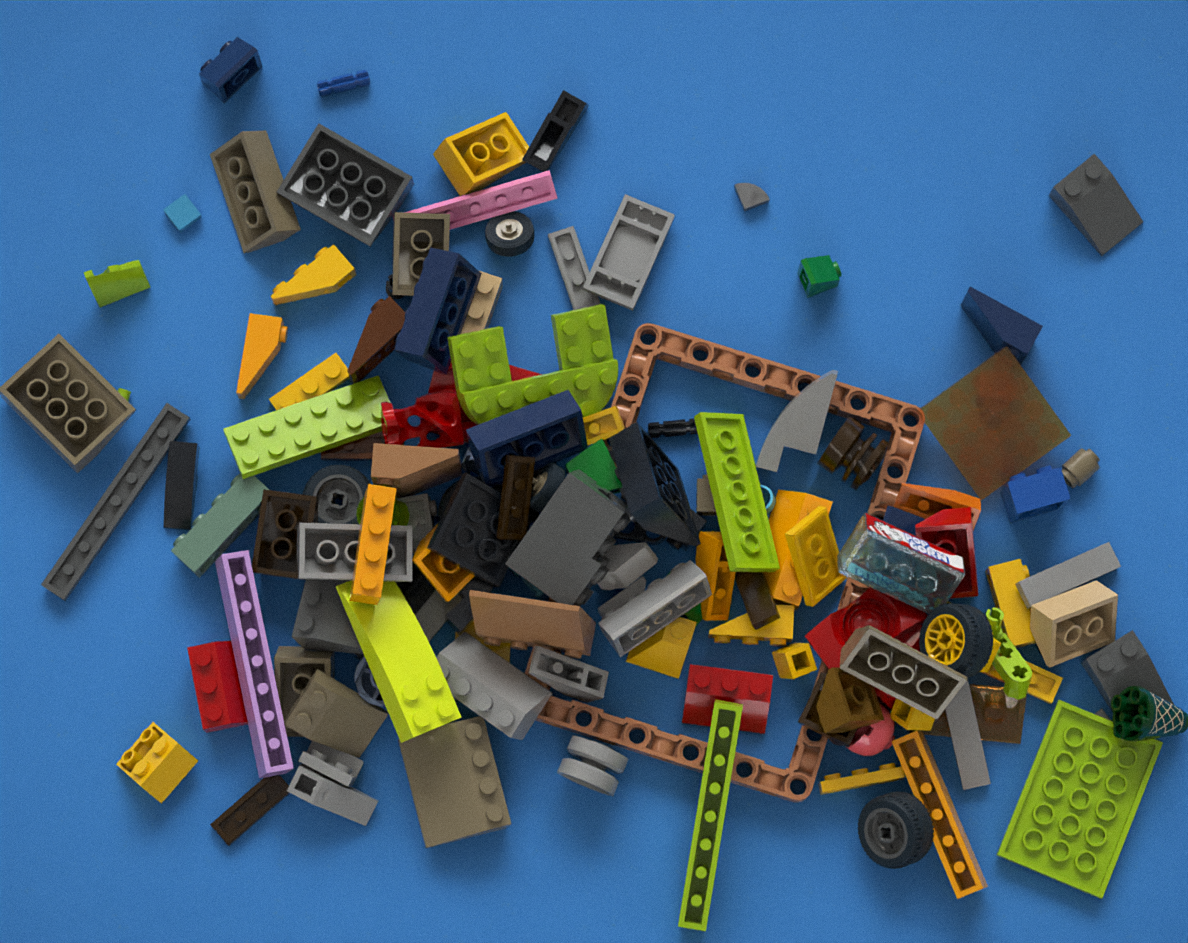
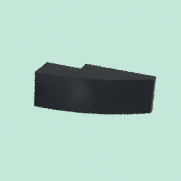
(555, 131)
(181, 485)
(461, 615)

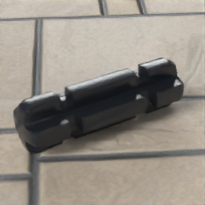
(672, 428)

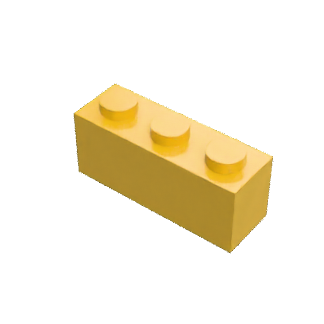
(1008, 599)

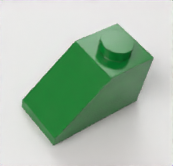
(818, 274)

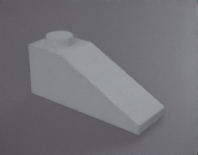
(568, 675)

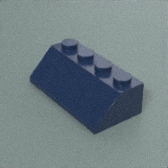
(437, 309)
(542, 430)

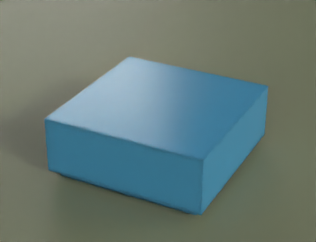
(182, 213)

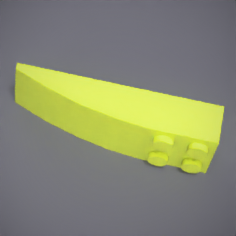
(401, 662)

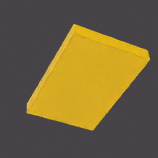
(815, 556)

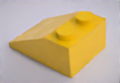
(481, 154)

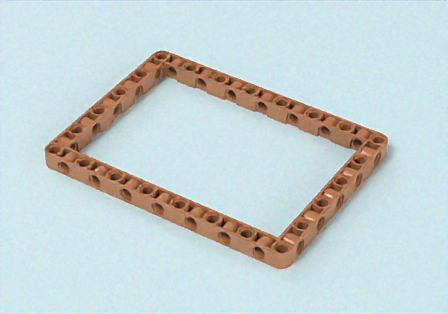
(780, 382)

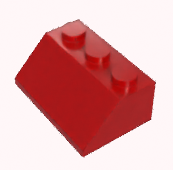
(954, 532)
(217, 686)
(741, 687)

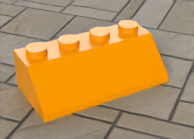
(787, 512)

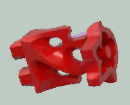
(444, 419)

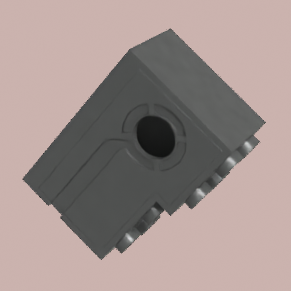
(569, 540)

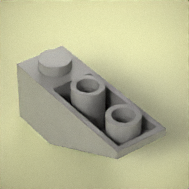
(332, 795)

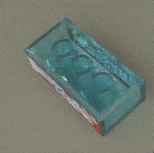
(900, 564)

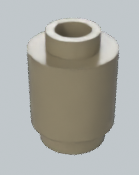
(1080, 467)

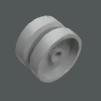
(591, 769)

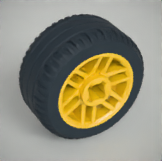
(957, 638)

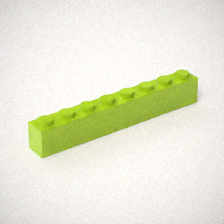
(710, 815)

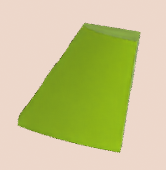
(117, 282)

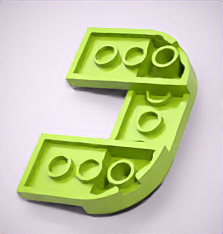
(583, 361)

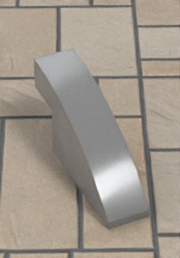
(799, 423)

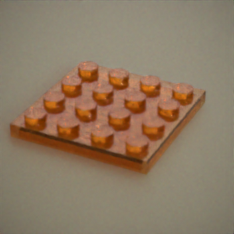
(993, 422)

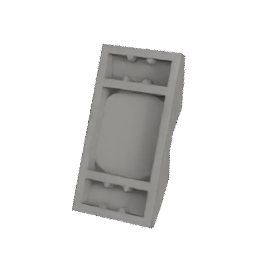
(629, 252)

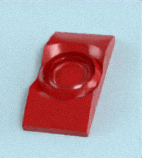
(871, 609)

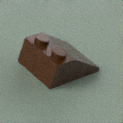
(377, 338)

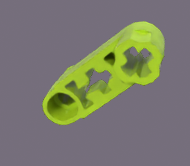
(1014, 669)

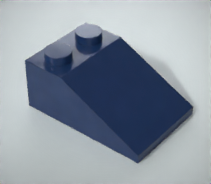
(1000, 324)

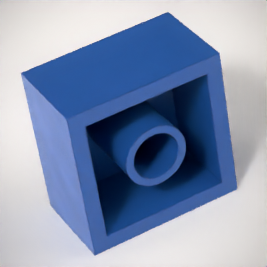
(1035, 494)

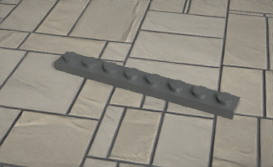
(115, 502)

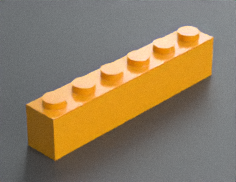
(948, 833)

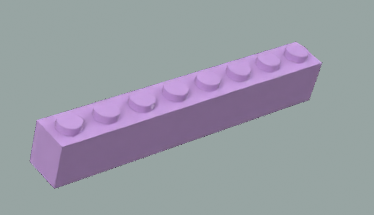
(254, 664)

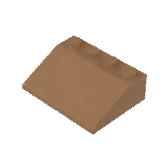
(413, 467)
(532, 623)

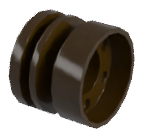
(853, 453)

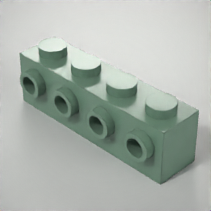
(220, 525)

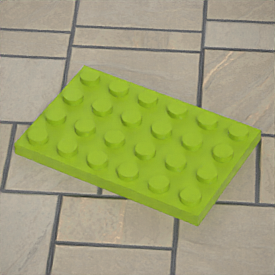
(1078, 800)

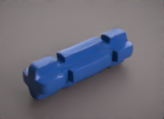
(343, 83)

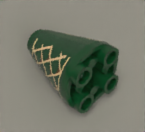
(1145, 716)

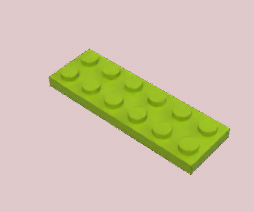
(307, 427)
(736, 492)

